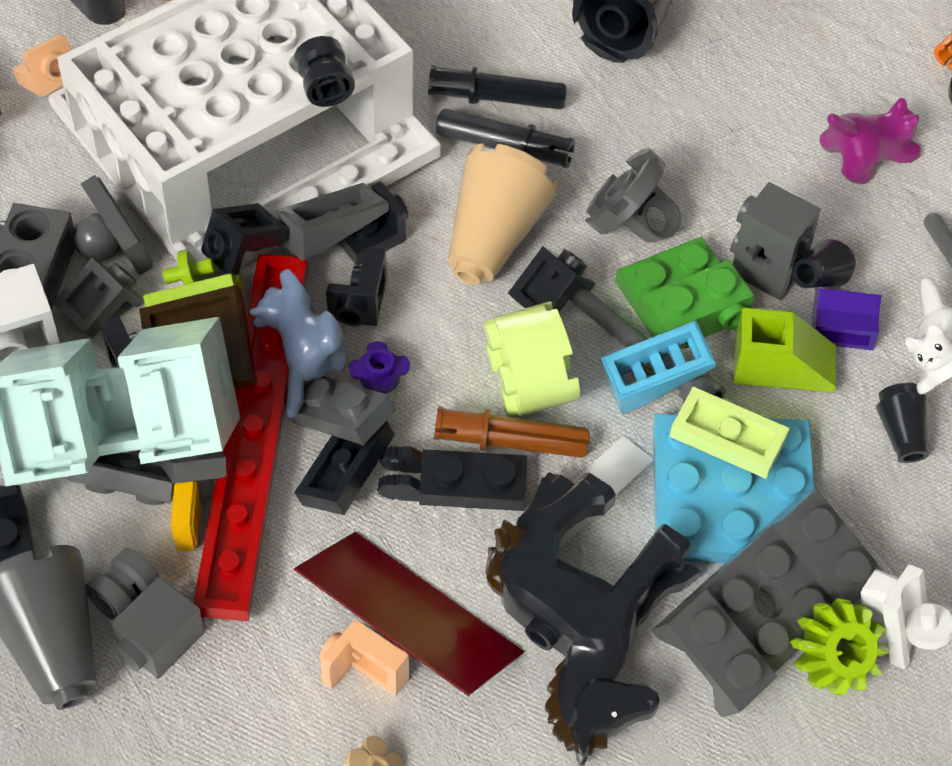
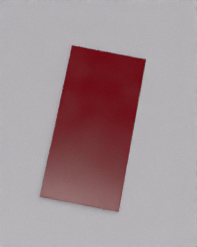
(410, 612)

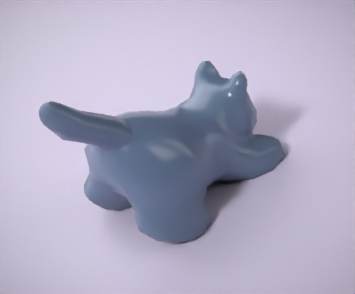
(309, 340)

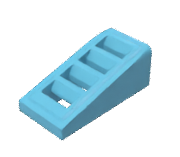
(635, 356)

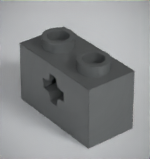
(772, 238)

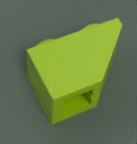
(782, 352)

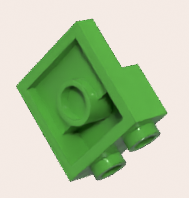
(683, 288)

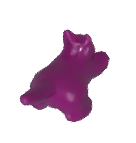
(872, 138)

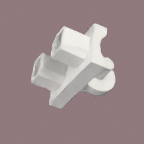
(906, 613)

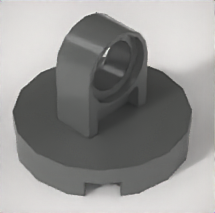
(629, 198)

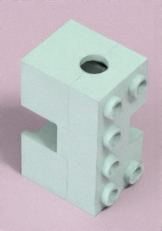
(164, 397)

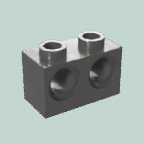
(41, 239)

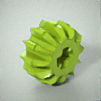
(859, 652)

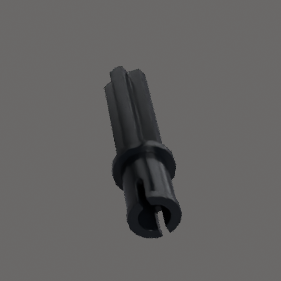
(495, 88)
(492, 132)

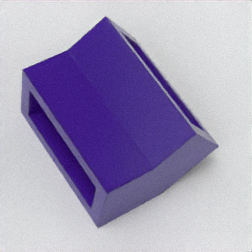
(847, 317)

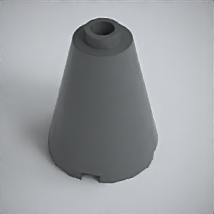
(49, 624)

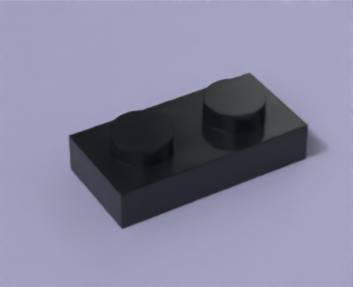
(342, 471)

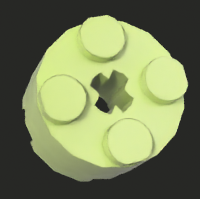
(531, 359)

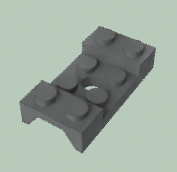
(797, 558)

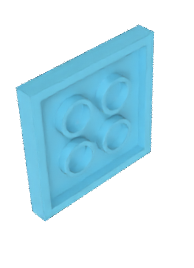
(719, 502)

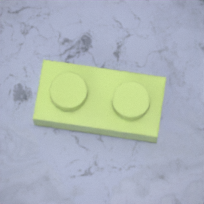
(729, 432)

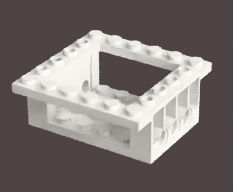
(162, 137)

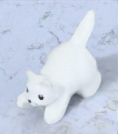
(933, 339)

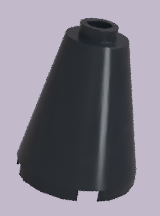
(620, 27)

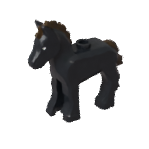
(581, 612)

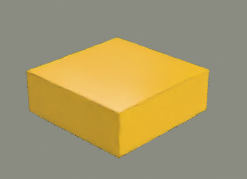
(186, 516)

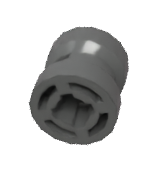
(121, 584)

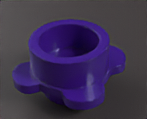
(383, 379)

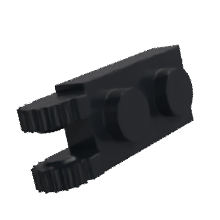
(455, 478)

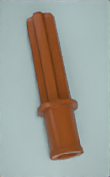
(511, 432)

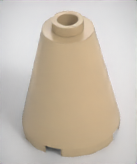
(496, 209)

